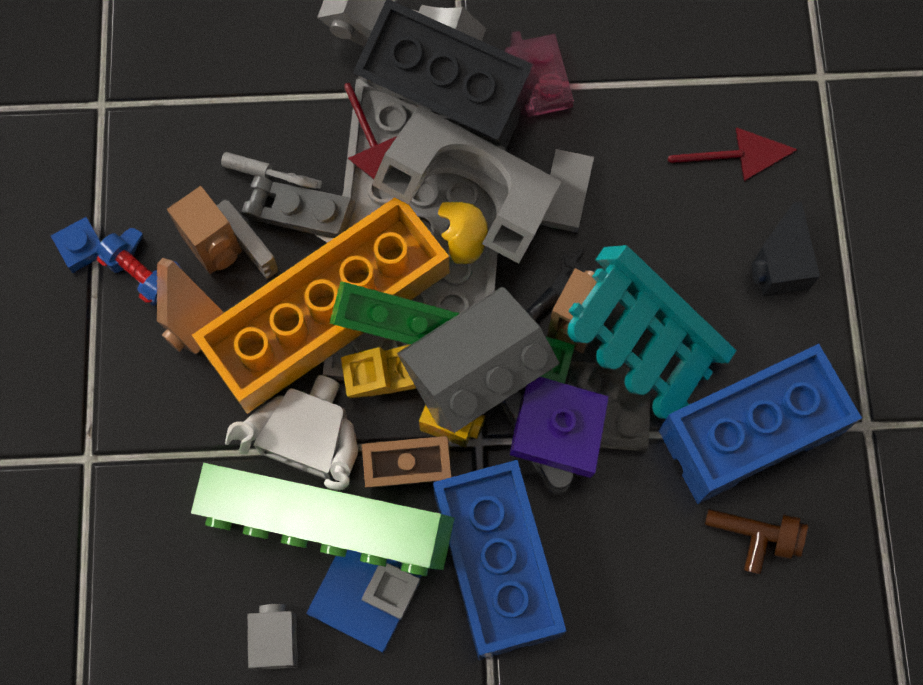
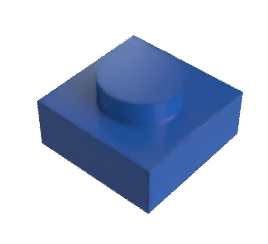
(77, 244)

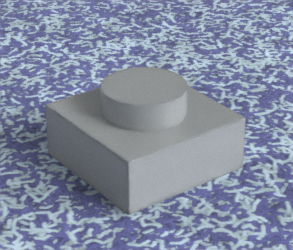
(391, 590)

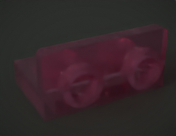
(552, 89)

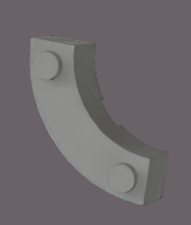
(357, 18)

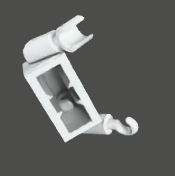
(303, 433)

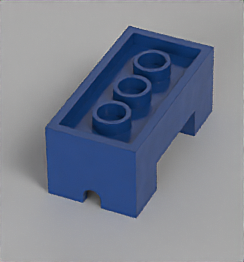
(758, 422)
(499, 560)

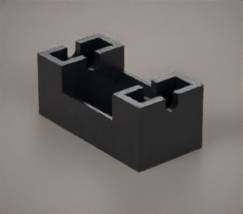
(446, 72)

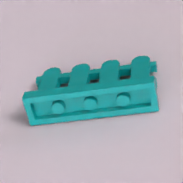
(677, 324)

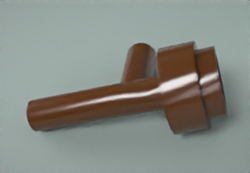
(789, 536)

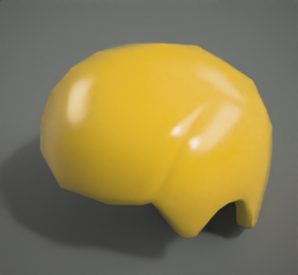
(465, 231)

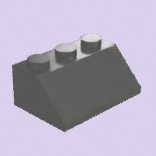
(477, 360)

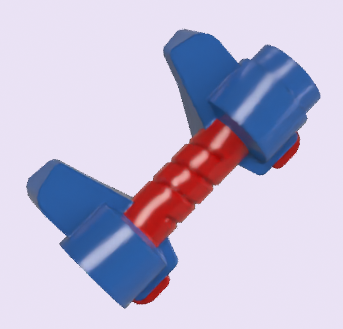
(118, 253)

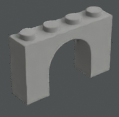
(438, 146)

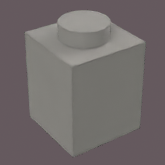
(272, 638)

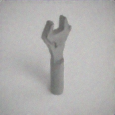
(264, 170)

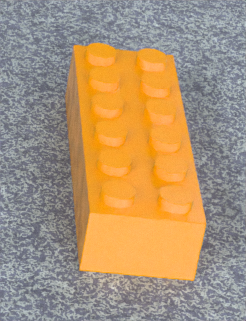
(287, 324)

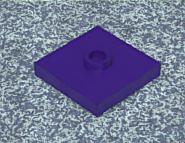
(559, 426)

